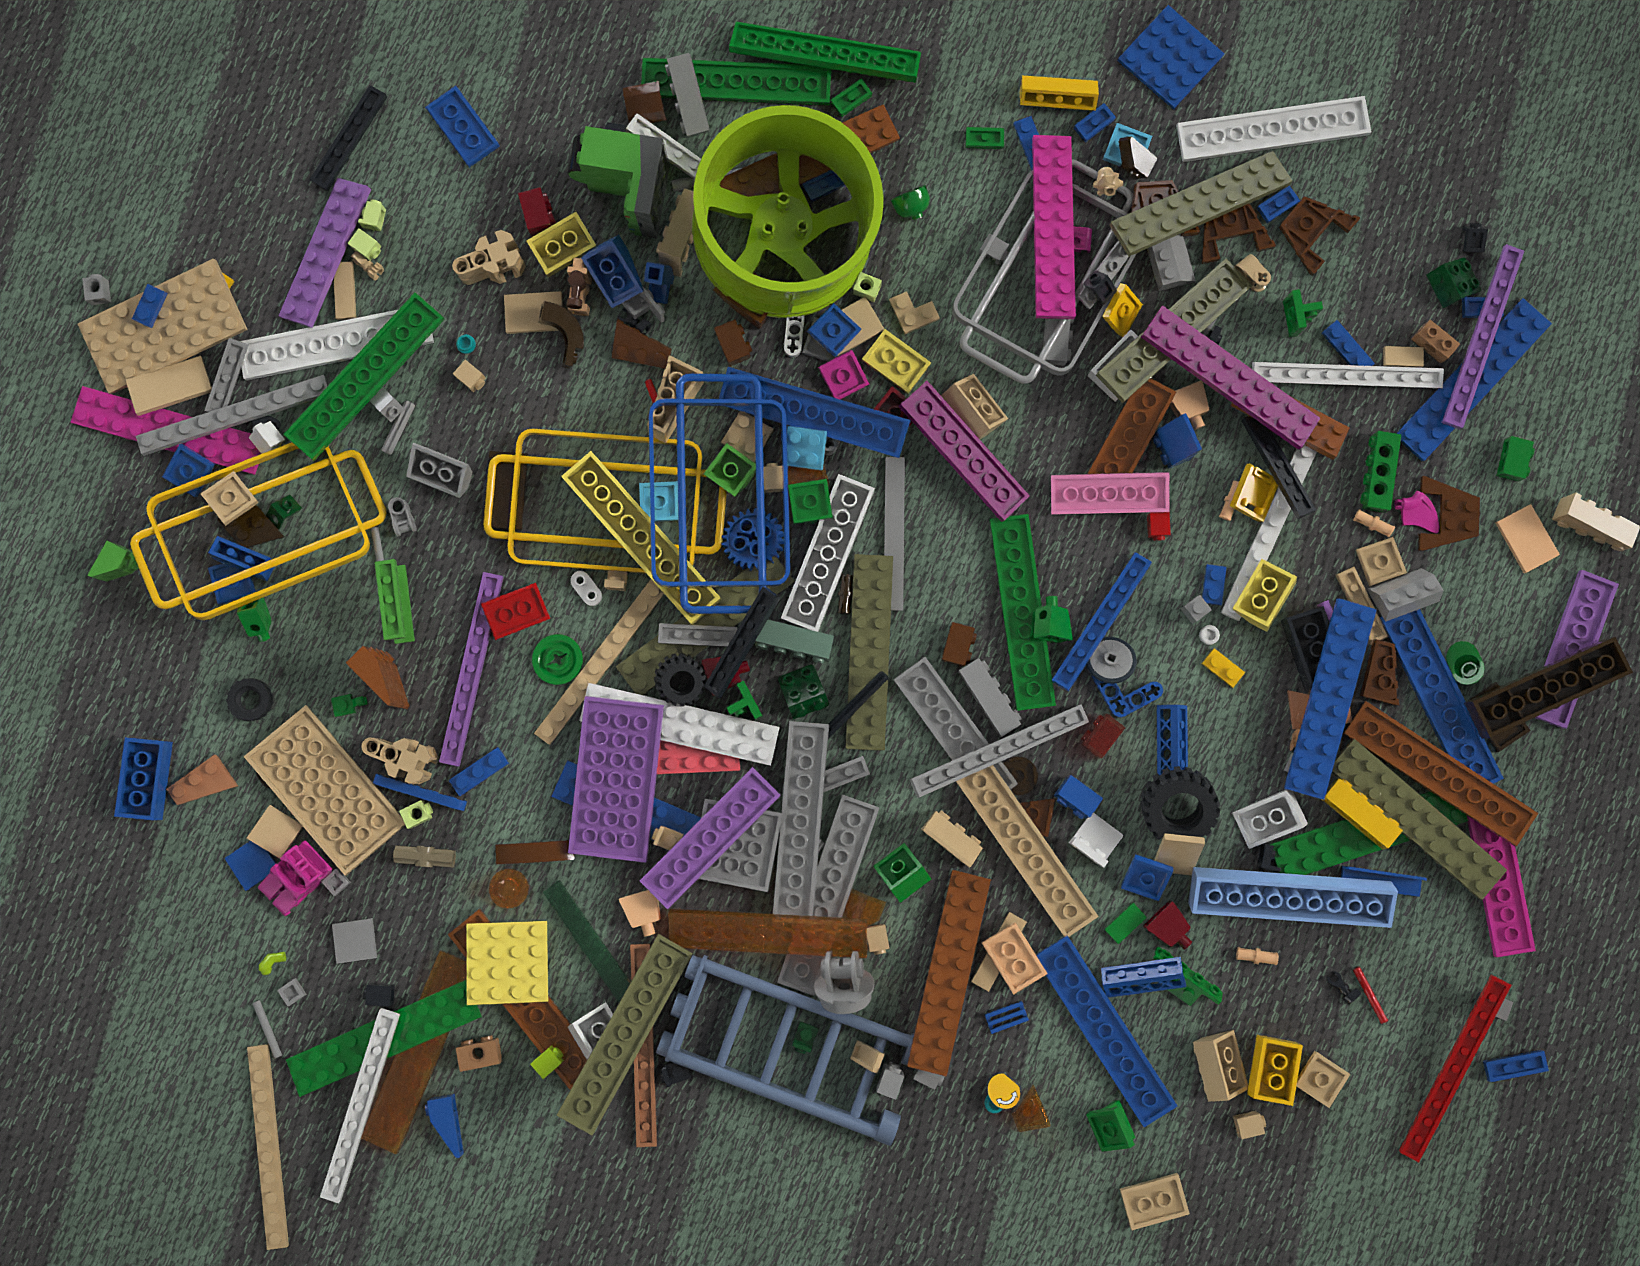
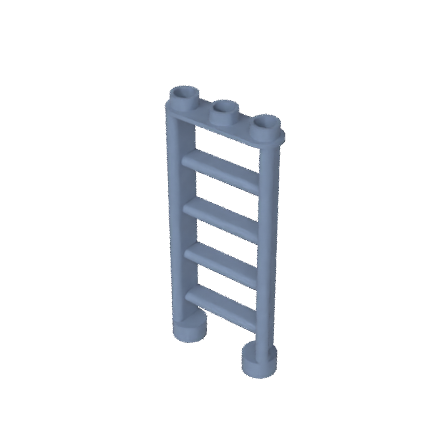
(683, 1009)

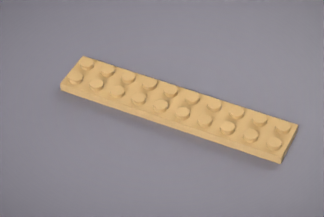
(1028, 850)

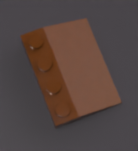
(380, 674)

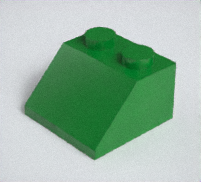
(902, 872)

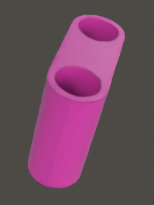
(1082, 239)

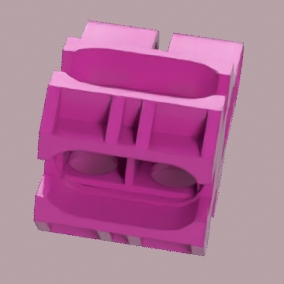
(294, 877)

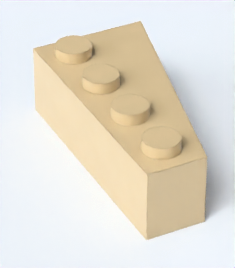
(678, 234)
(665, 416)
(1595, 522)

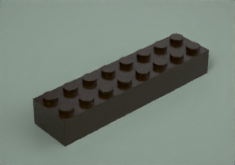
(1548, 687)

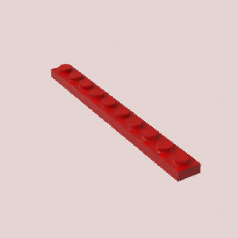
(1455, 1068)

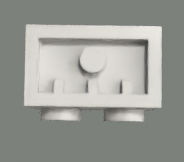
(1096, 839)

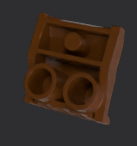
(645, 101)

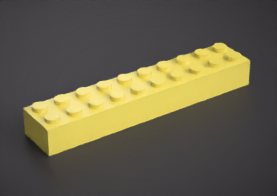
(632, 530)

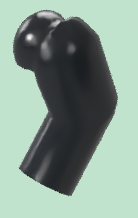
(265, 419)

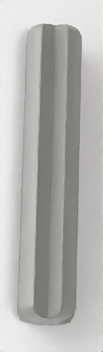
(398, 428)

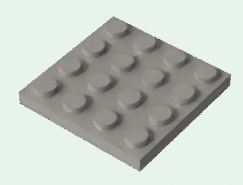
(750, 857)

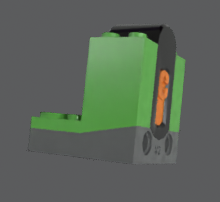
(624, 167)

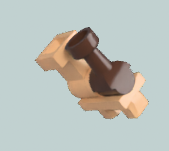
(579, 288)

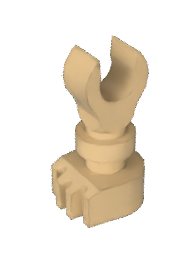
(367, 266)

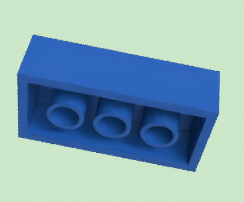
(143, 779)

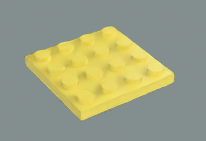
(507, 963)

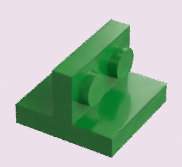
(1299, 314)
(810, 501)
(739, 708)
(1111, 1127)

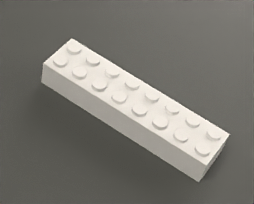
(827, 554)

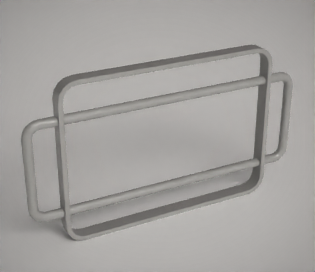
(1039, 362)

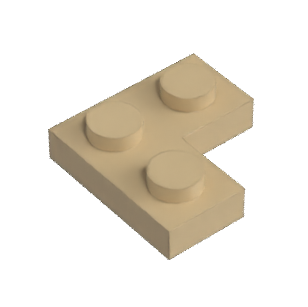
(910, 317)

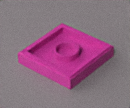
(843, 375)

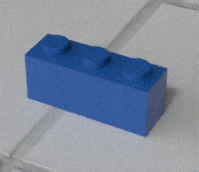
(238, 557)

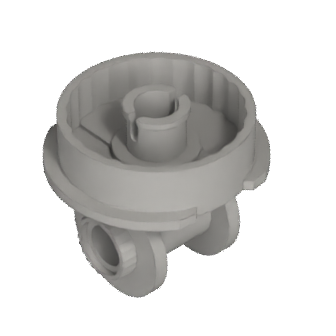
(844, 984)

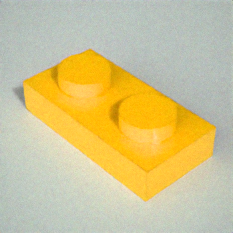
(1223, 668)

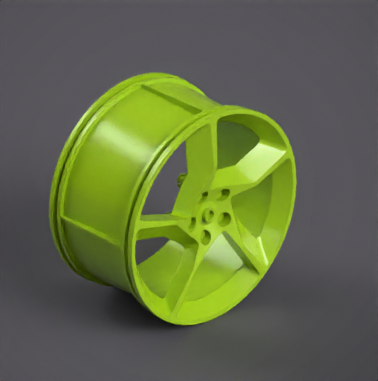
(784, 219)

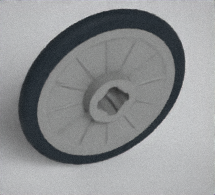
(1109, 671)

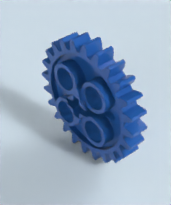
(745, 555)

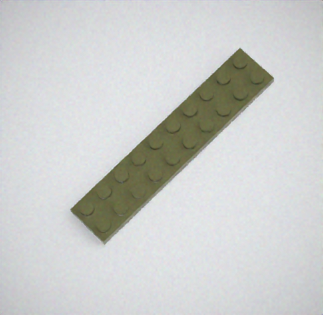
(1200, 203)
(1197, 307)
(869, 648)
(641, 665)
(1419, 820)
(624, 1035)

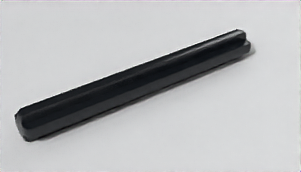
(857, 702)

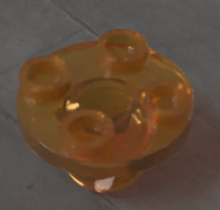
(508, 888)

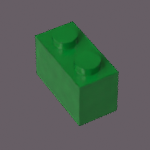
(1515, 458)

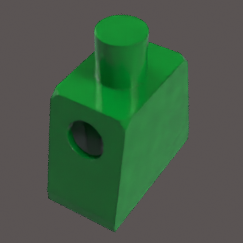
(255, 619)
(1052, 622)

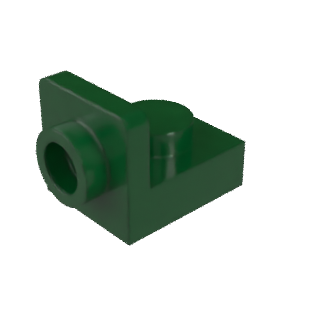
(804, 1037)

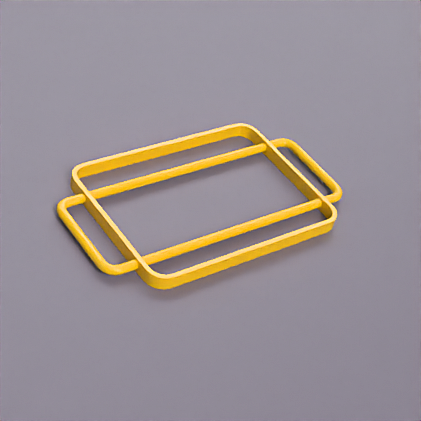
(518, 459)
(186, 597)

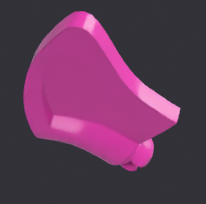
(1418, 512)

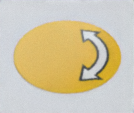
(1003, 1091)

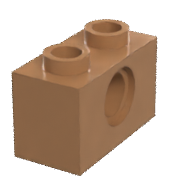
(1435, 341)
(467, 1058)

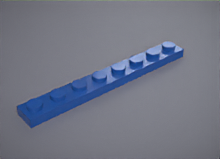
(1101, 621)

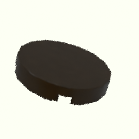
(1024, 773)

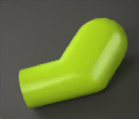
(269, 960)

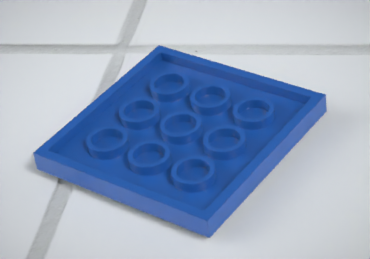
(1170, 57)

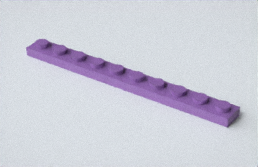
(1483, 337)
(470, 673)

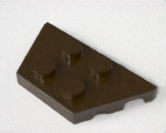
(252, 528)

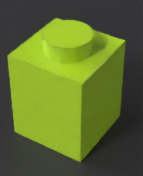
(547, 1061)

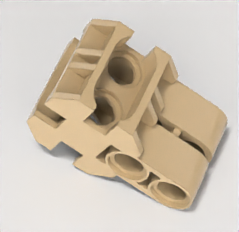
(490, 260)
(405, 758)

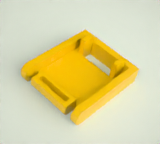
(1256, 489)

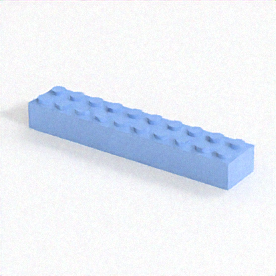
(1292, 897)

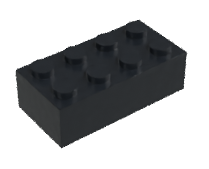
(1306, 640)

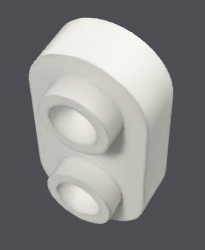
(586, 588)

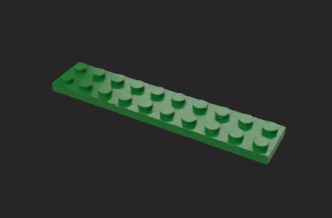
(825, 52)
(748, 81)
(364, 376)
(1019, 603)
(1340, 842)
(416, 1025)

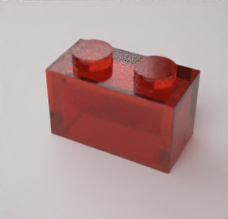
(1102, 736)

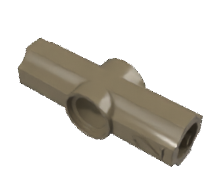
(424, 856)

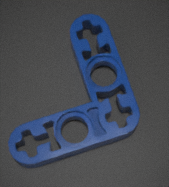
(1126, 700)

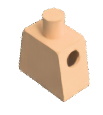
(1191, 401)
(641, 910)

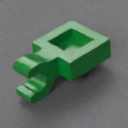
(346, 705)

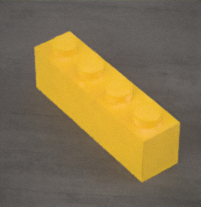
(1059, 92)
(1361, 814)

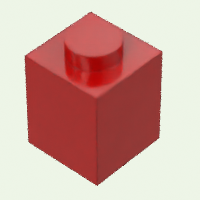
(1158, 525)

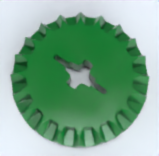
(544, 655)

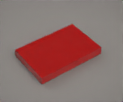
(515, 611)

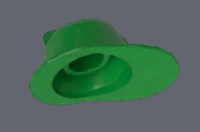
(1465, 663)

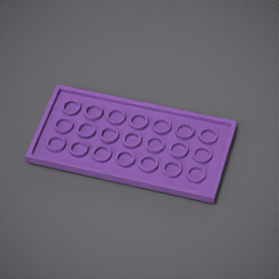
(616, 779)

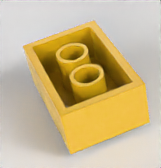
(1274, 1070)

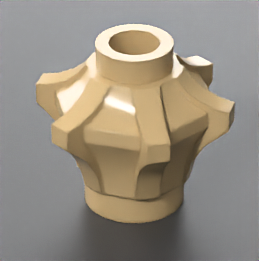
(1107, 182)

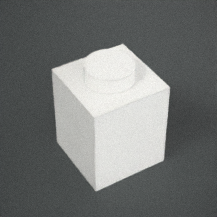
(266, 437)

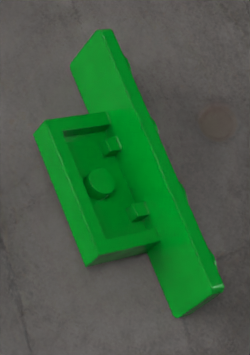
(1195, 983)

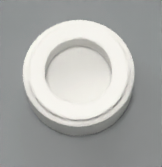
(1209, 634)

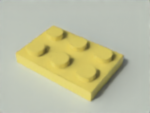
(896, 361)

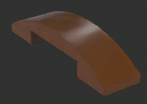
(533, 852)

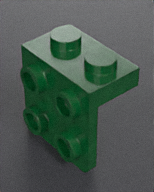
(1453, 281)
(803, 691)

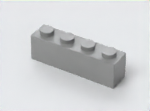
(688, 95)
(1060, 353)
(988, 696)

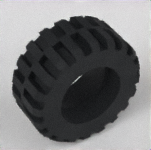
(1173, 783)

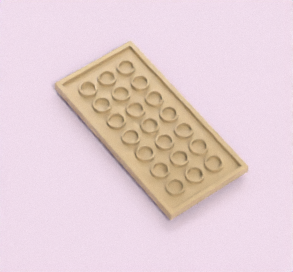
(192, 319)
(325, 790)

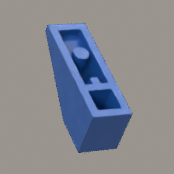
(445, 1120)

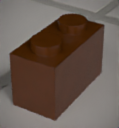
(733, 343)
(958, 644)

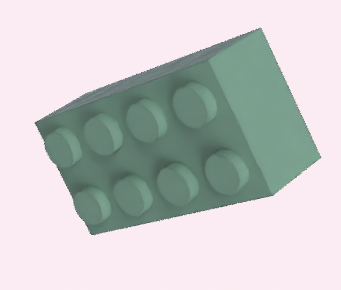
(796, 640)

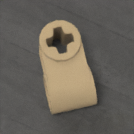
(1254, 271)

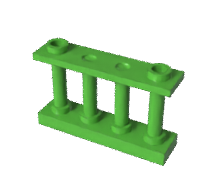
(394, 601)

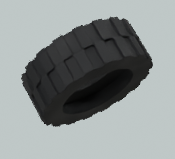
(239, 689)

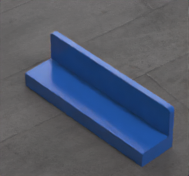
(1403, 883)

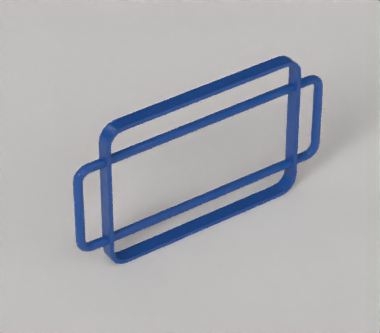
(757, 402)

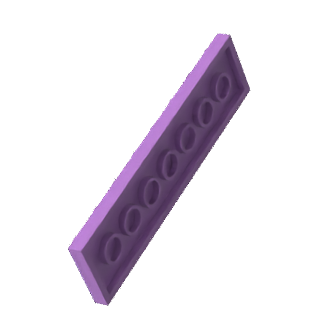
(324, 252)
(1578, 629)
(710, 837)

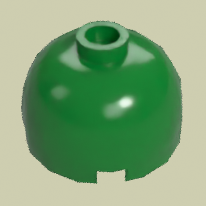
(912, 203)

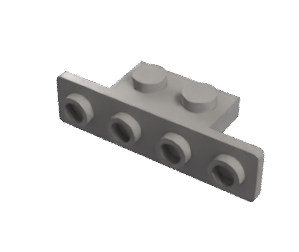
(1109, 266)
(642, 303)

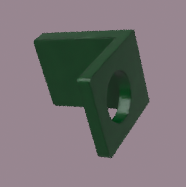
(283, 509)

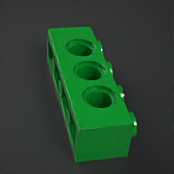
(1390, 444)

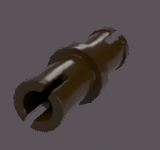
(845, 594)

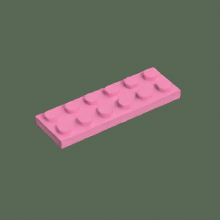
(1110, 493)

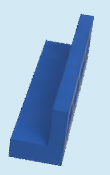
(1178, 738)
(1143, 975)

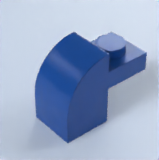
(659, 279)

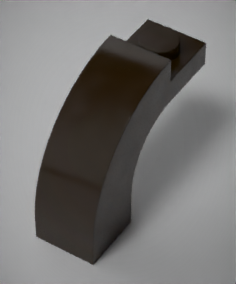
(567, 324)

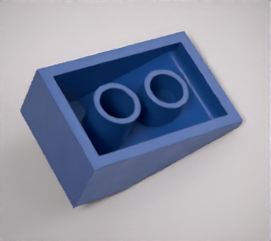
(613, 271)
(1177, 441)

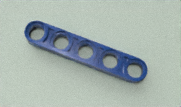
(416, 791)

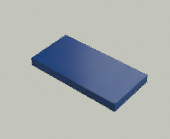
(462, 126)

